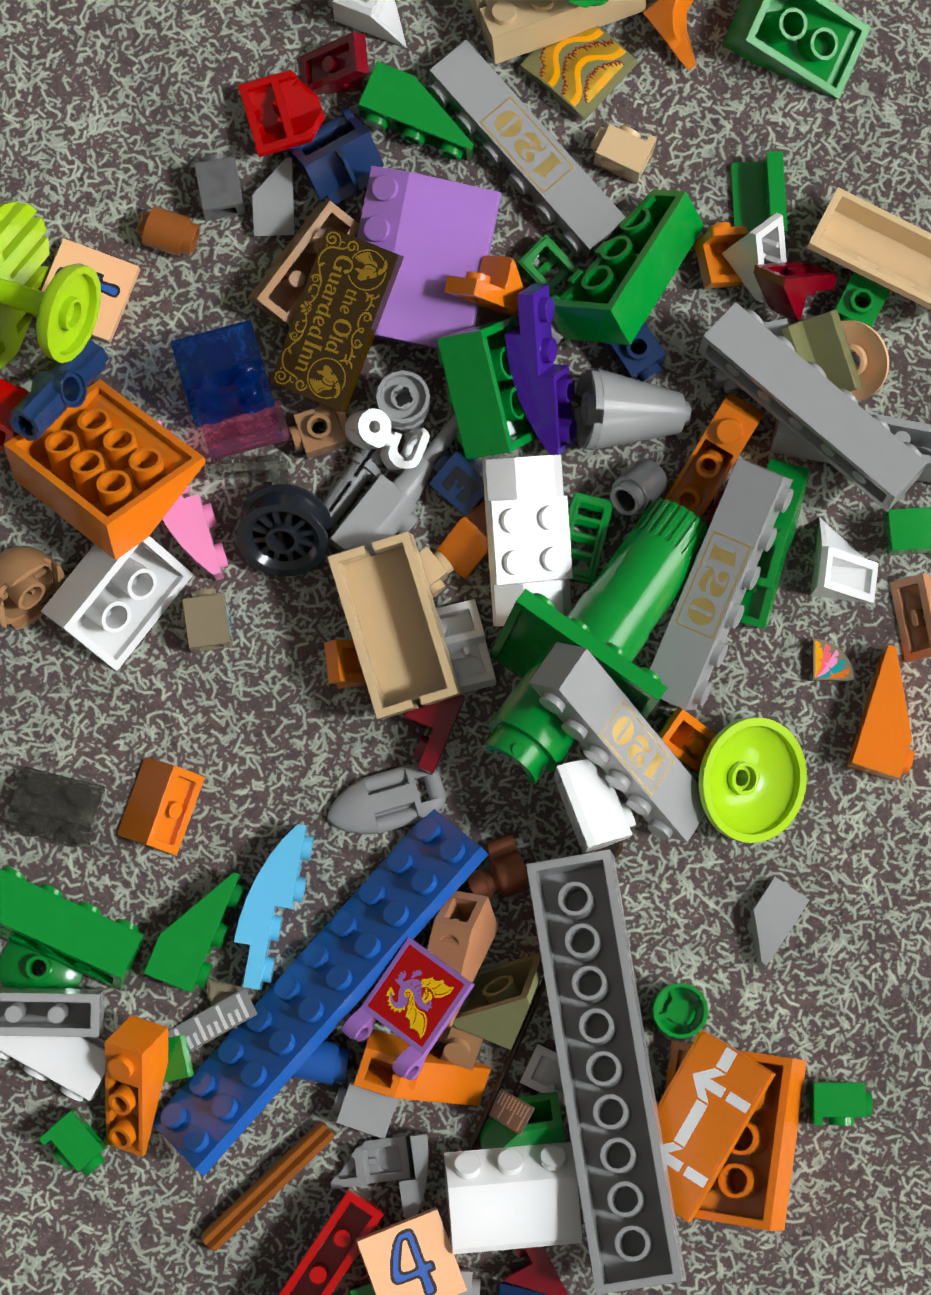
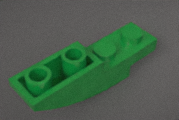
(760, 600)

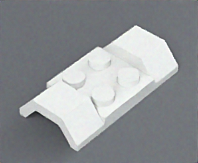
(527, 532)

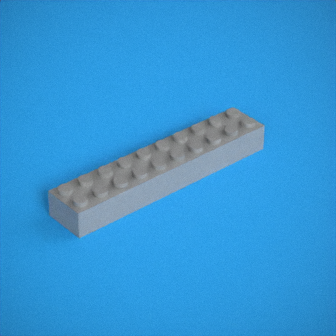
(605, 1073)

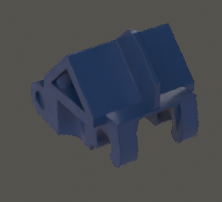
(342, 165)

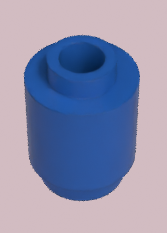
(325, 1064)

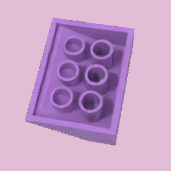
(441, 234)

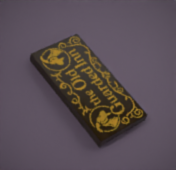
(336, 319)

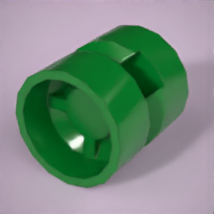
(678, 1010)

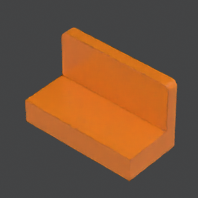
(161, 805)

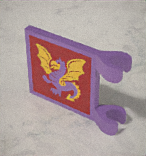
(413, 1001)

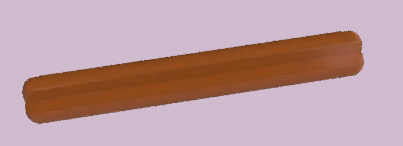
(267, 1186)

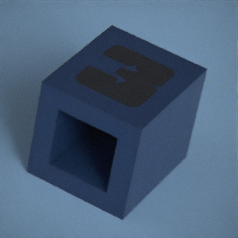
(459, 481)

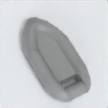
(386, 801)

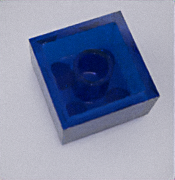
(222, 373)

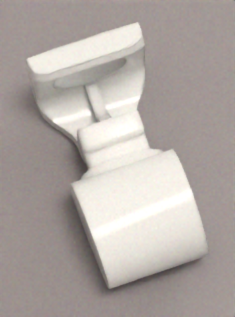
(373, 430)

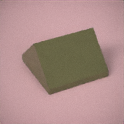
(500, 1000)

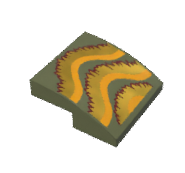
(580, 69)

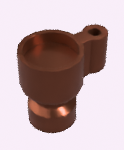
(506, 871)

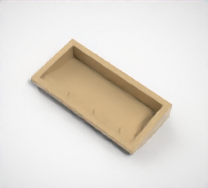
(876, 246)

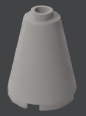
(625, 410)

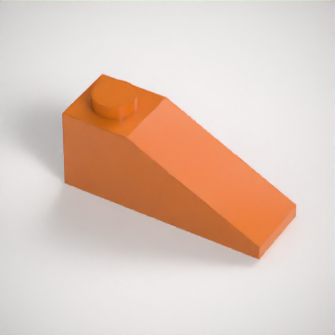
(884, 728)

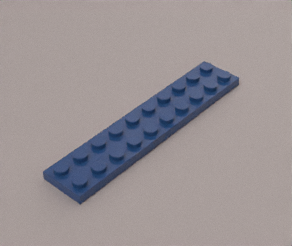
(318, 990)

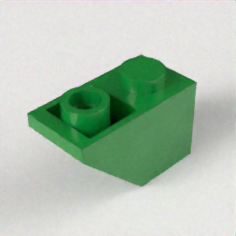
(543, 1126)

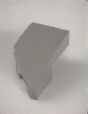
(774, 918)

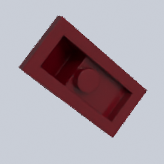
(336, 65)
(789, 283)
(440, 720)
(536, 1274)

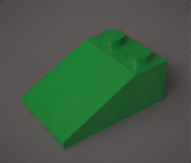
(799, 40)

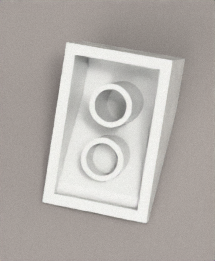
(592, 805)

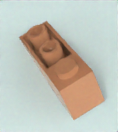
(463, 934)

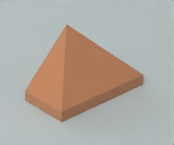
(913, 615)

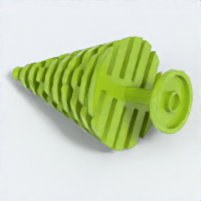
(65, 309)

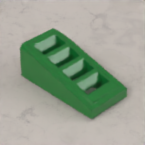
(555, 255)
(596, 505)

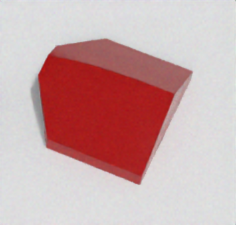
(281, 112)

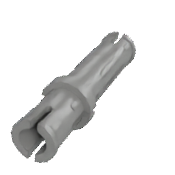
(356, 483)

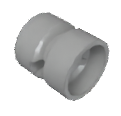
(404, 400)

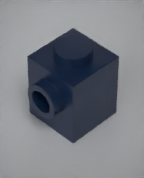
(641, 358)

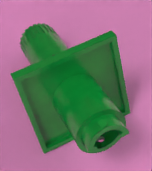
(607, 620)

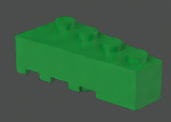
(631, 271)

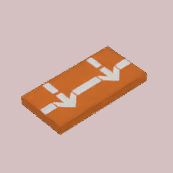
(706, 1115)

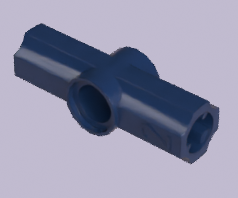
(56, 391)

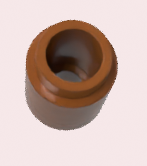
(168, 231)

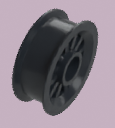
(284, 530)

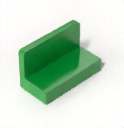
(758, 191)

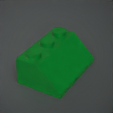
(484, 389)

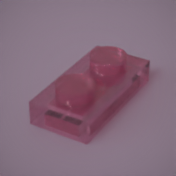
(246, 432)

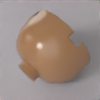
(25, 583)

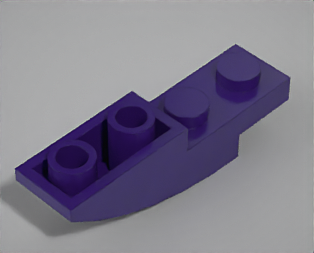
(539, 383)

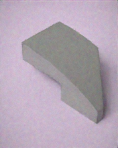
(275, 202)
(377, 1162)
(413, 1189)

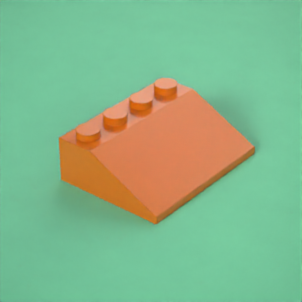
(106, 469)
(758, 1172)

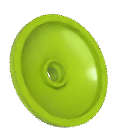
(768, 784)

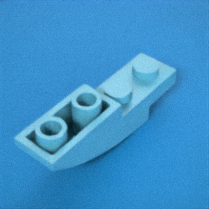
(274, 888)

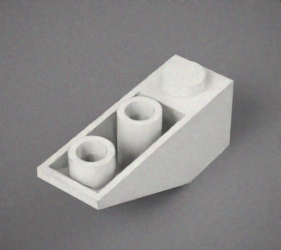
(69, 1061)

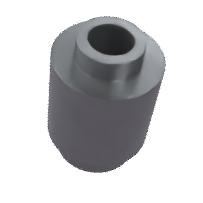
(638, 487)

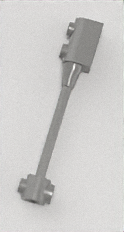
(389, 505)

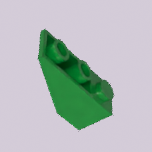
(404, 105)
(186, 944)

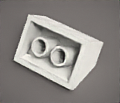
(116, 602)
(512, 1198)

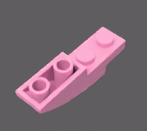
(190, 526)

